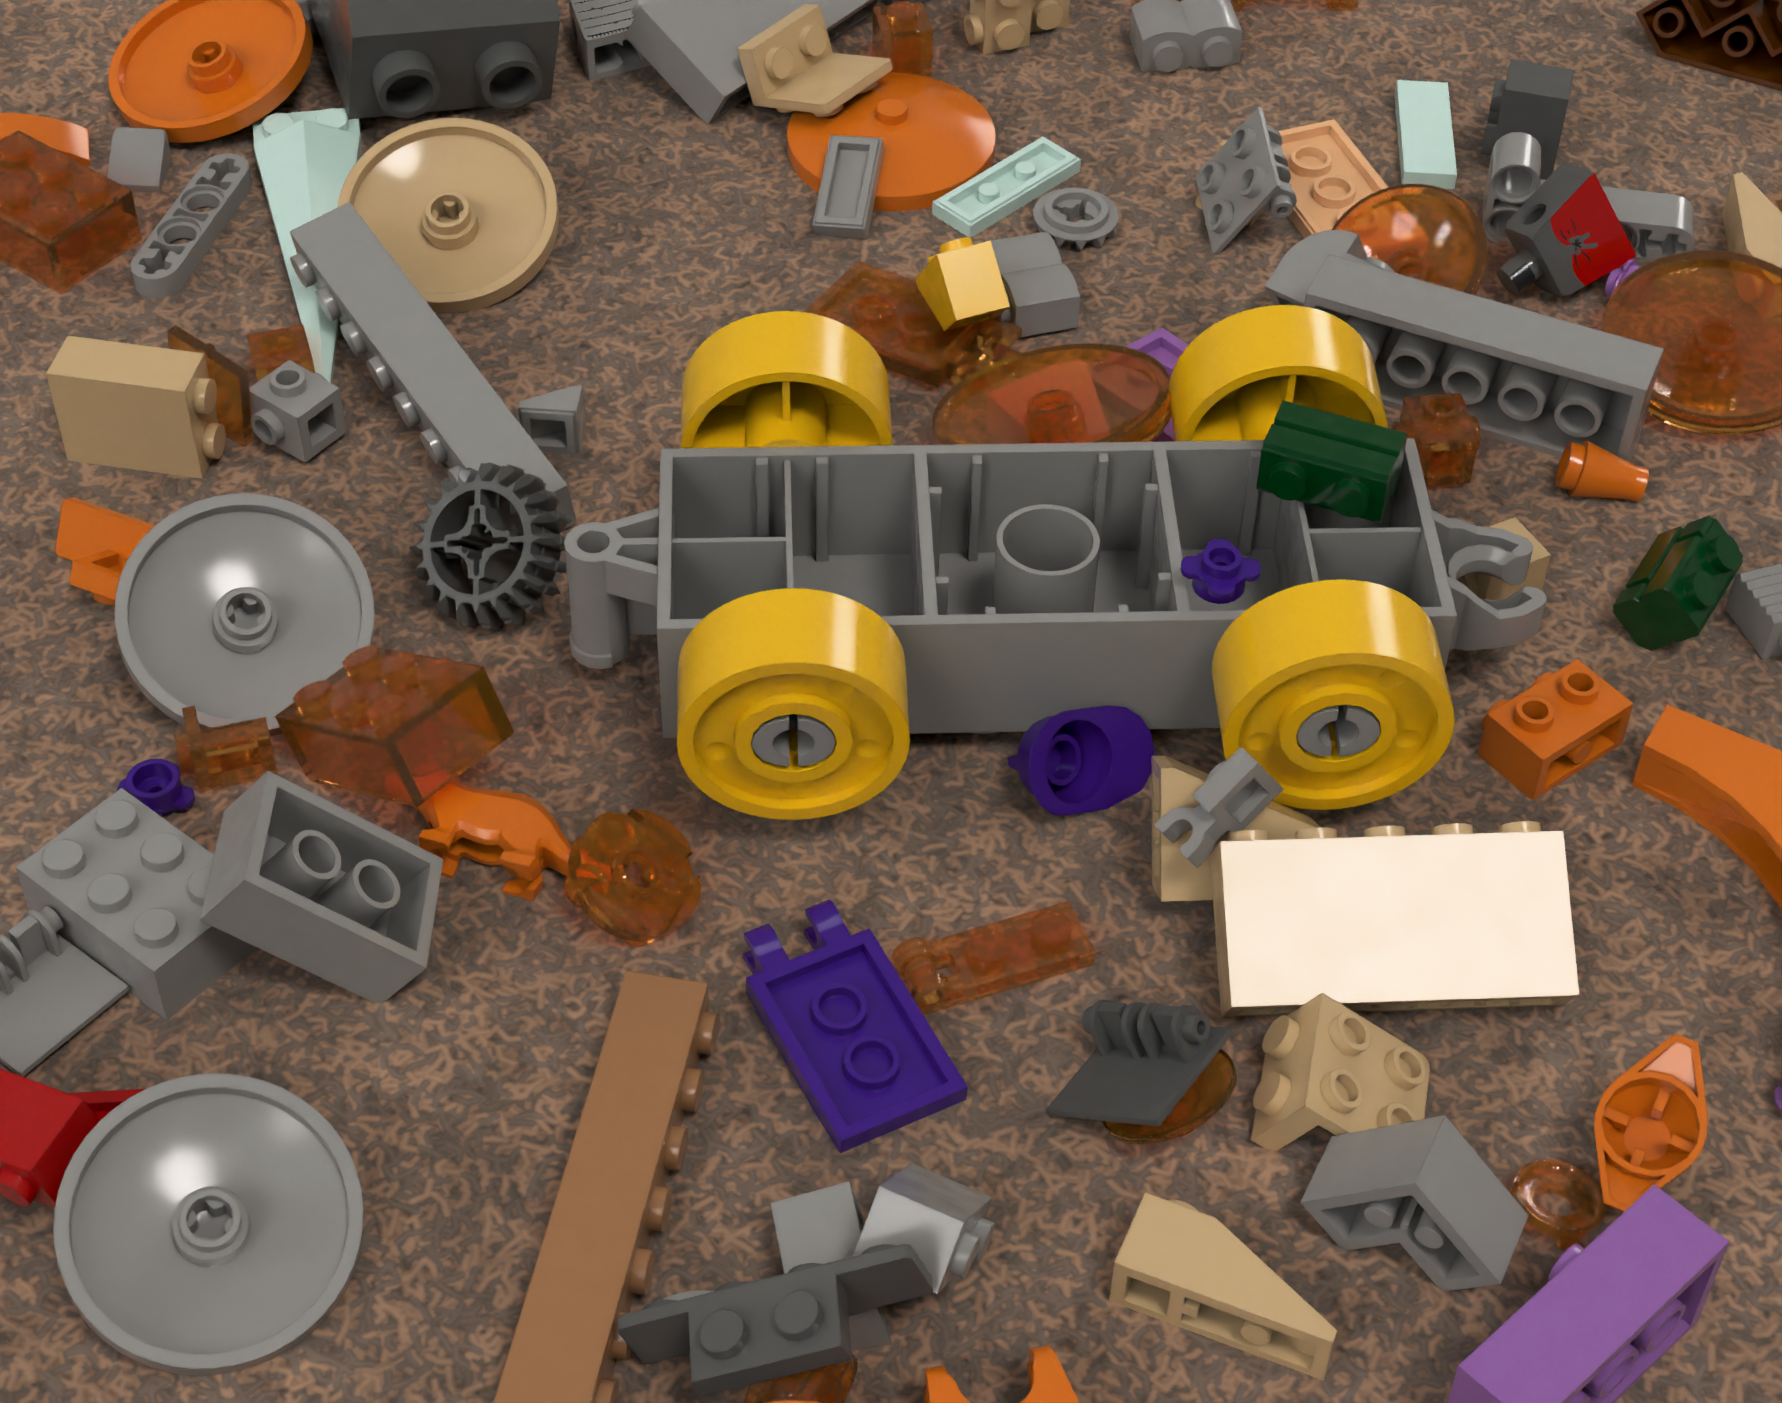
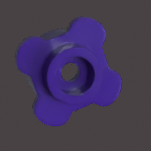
(1220, 572)
(158, 786)

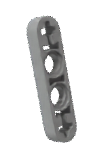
(181, 222)

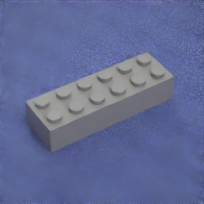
(1516, 369)

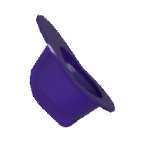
(1084, 759)

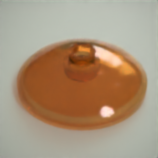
(1422, 233)

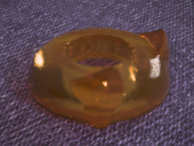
(1564, 1180)

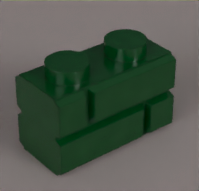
(1331, 461)
(1678, 584)

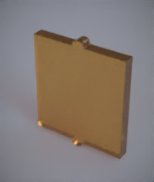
(232, 384)

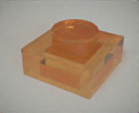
(276, 347)

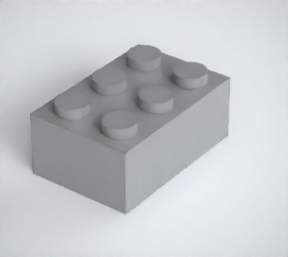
(323, 889)
(134, 901)

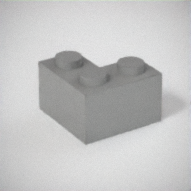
(1421, 1190)

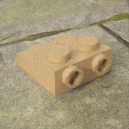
(1008, 23)

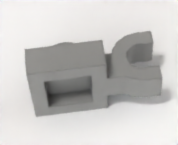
(1227, 800)

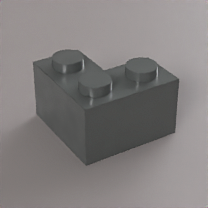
(1532, 103)

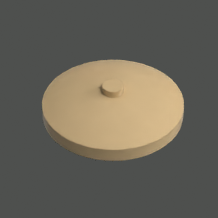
(458, 209)

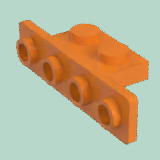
(97, 545)

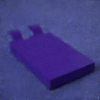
(849, 1030)

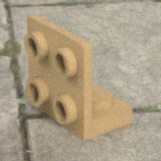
(797, 71)

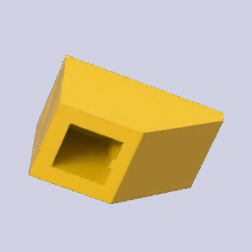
(963, 284)

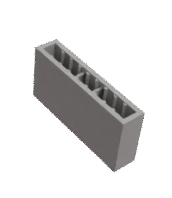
(698, 41)

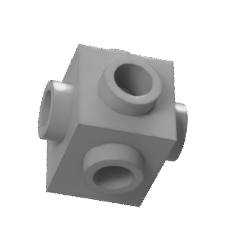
(297, 411)

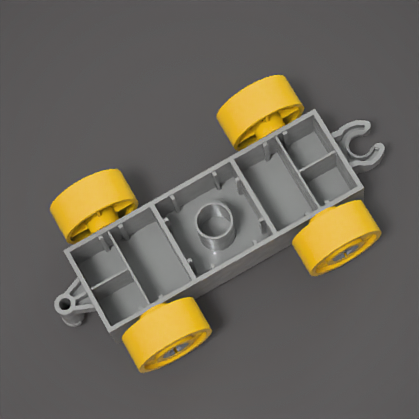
(873, 591)

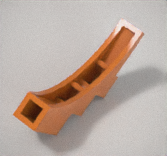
(1722, 784)

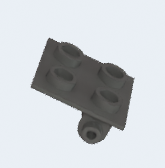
(1141, 1062)

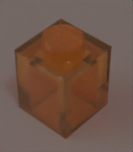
(904, 36)

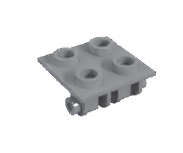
(1244, 178)
(47, 990)

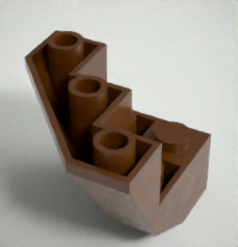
(1720, 36)

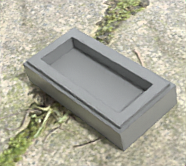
(848, 186)

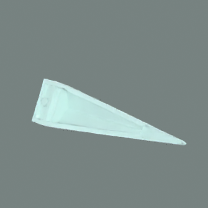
(302, 172)

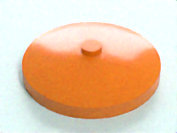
(209, 65)
(929, 132)

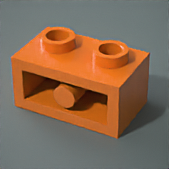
(1554, 728)

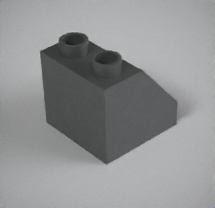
(438, 53)

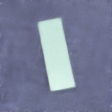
(1425, 133)
(1006, 187)

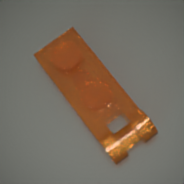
(994, 957)

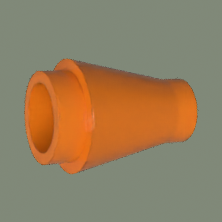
(1597, 473)

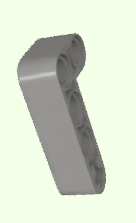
(1652, 220)

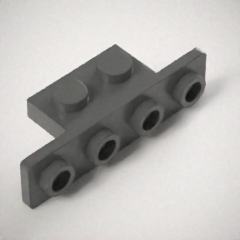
(775, 1323)

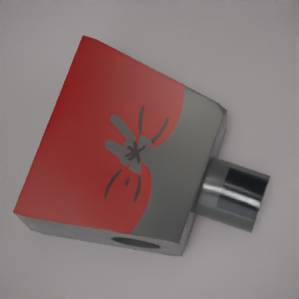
(1564, 236)

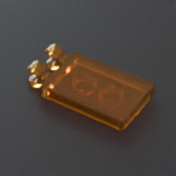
(905, 331)

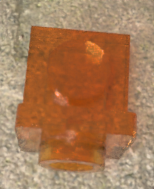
(224, 753)

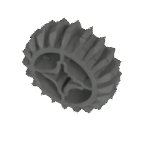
(505, 575)

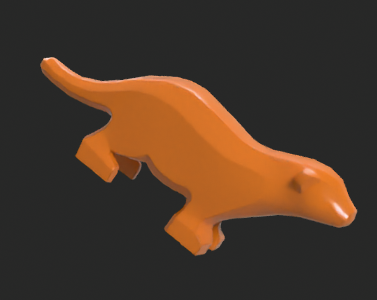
(494, 831)

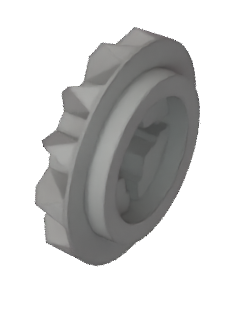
(1060, 207)

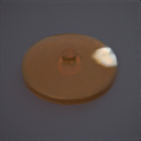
(1718, 334)
(1058, 398)

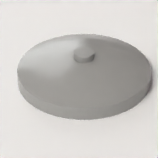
(240, 608)
(208, 1224)

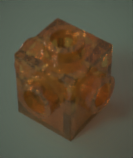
(1444, 432)

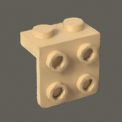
(1334, 1073)

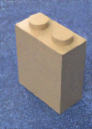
(136, 407)

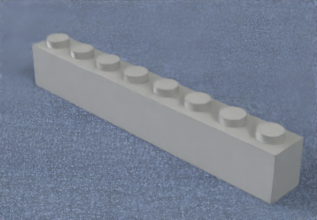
(414, 353)

